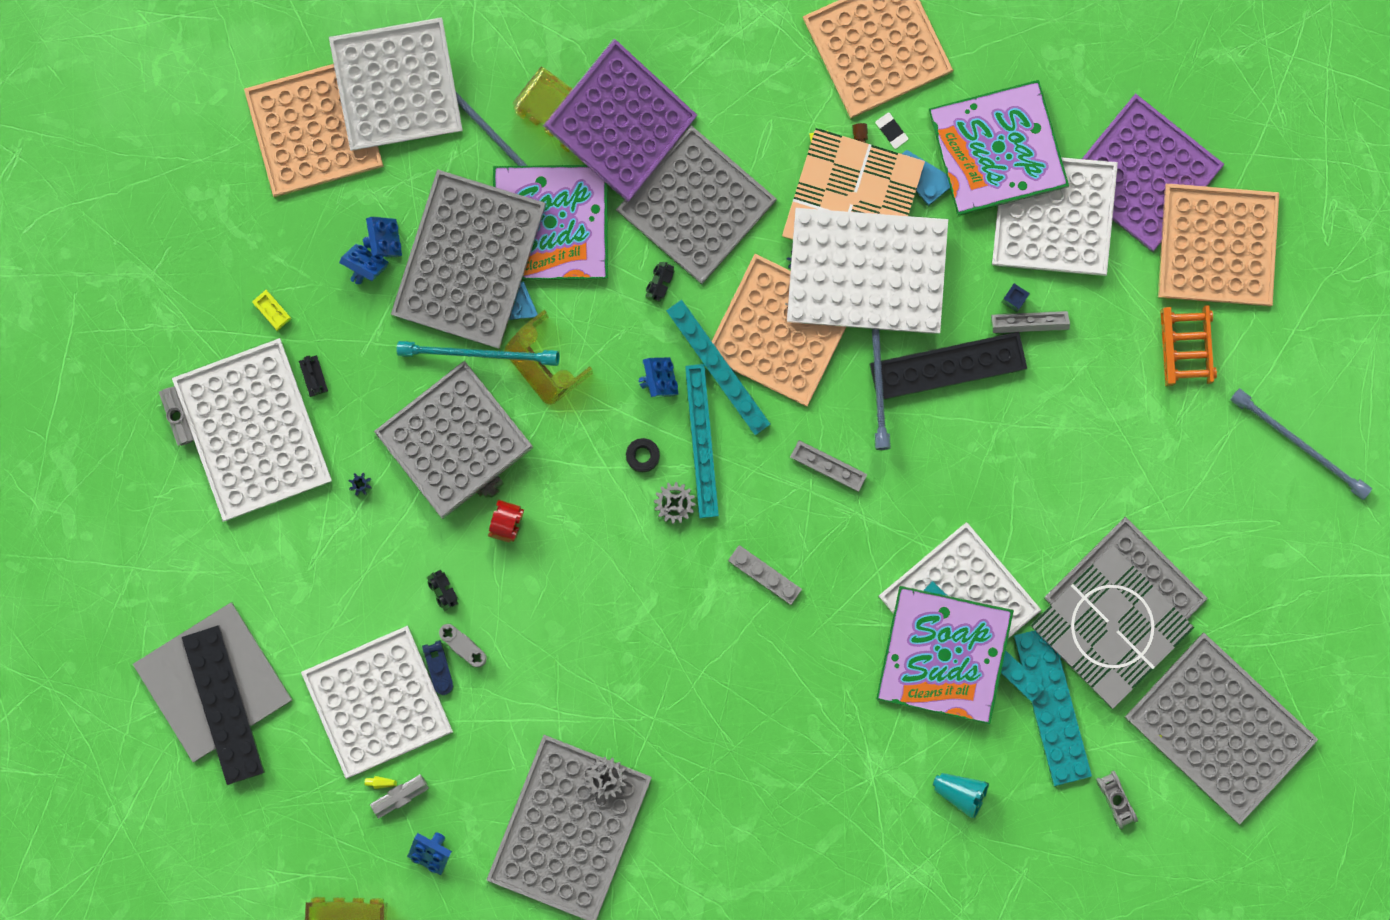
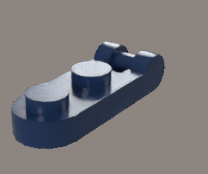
(438, 668)

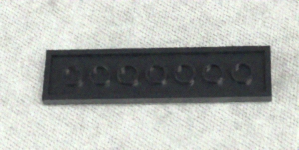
(951, 365)
(223, 705)

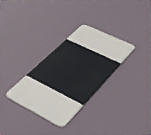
(891, 130)

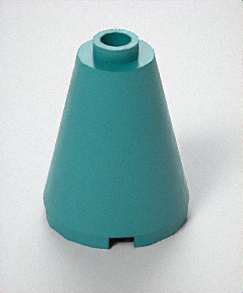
(962, 792)

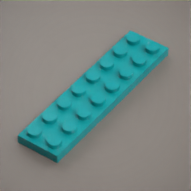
(1054, 710)

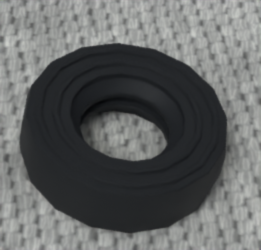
(654, 455)

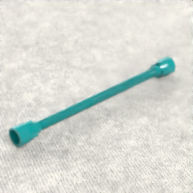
(547, 357)

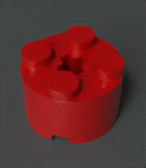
(505, 521)

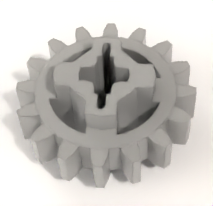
(680, 509)
(596, 774)

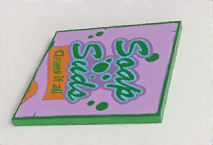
(998, 148)
(574, 222)
(945, 654)

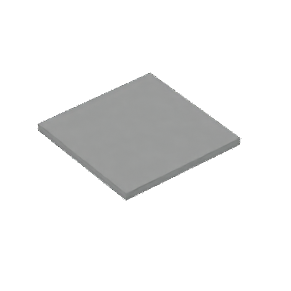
(173, 687)

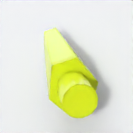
(379, 782)

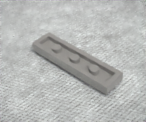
(1030, 322)
(828, 465)
(764, 575)

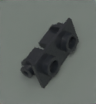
(655, 287)
(313, 375)
(445, 598)

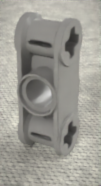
(462, 645)
(1123, 809)

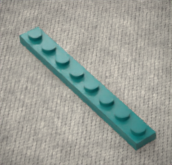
(718, 367)
(701, 441)
(1011, 668)

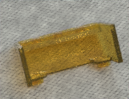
(547, 386)

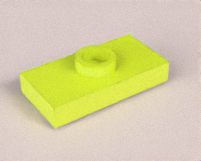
(271, 310)

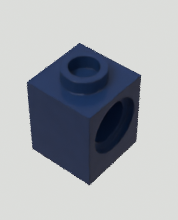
(1015, 297)

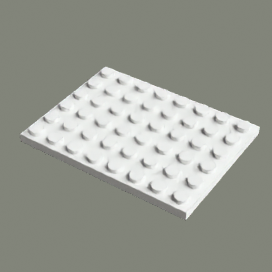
(867, 270)
(252, 429)

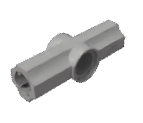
(180, 427)
(399, 796)

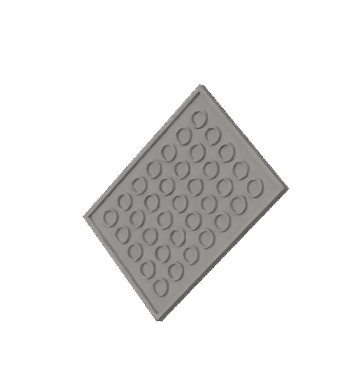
(468, 259)
(1221, 728)
(563, 837)

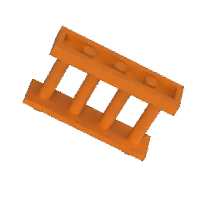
(1171, 356)

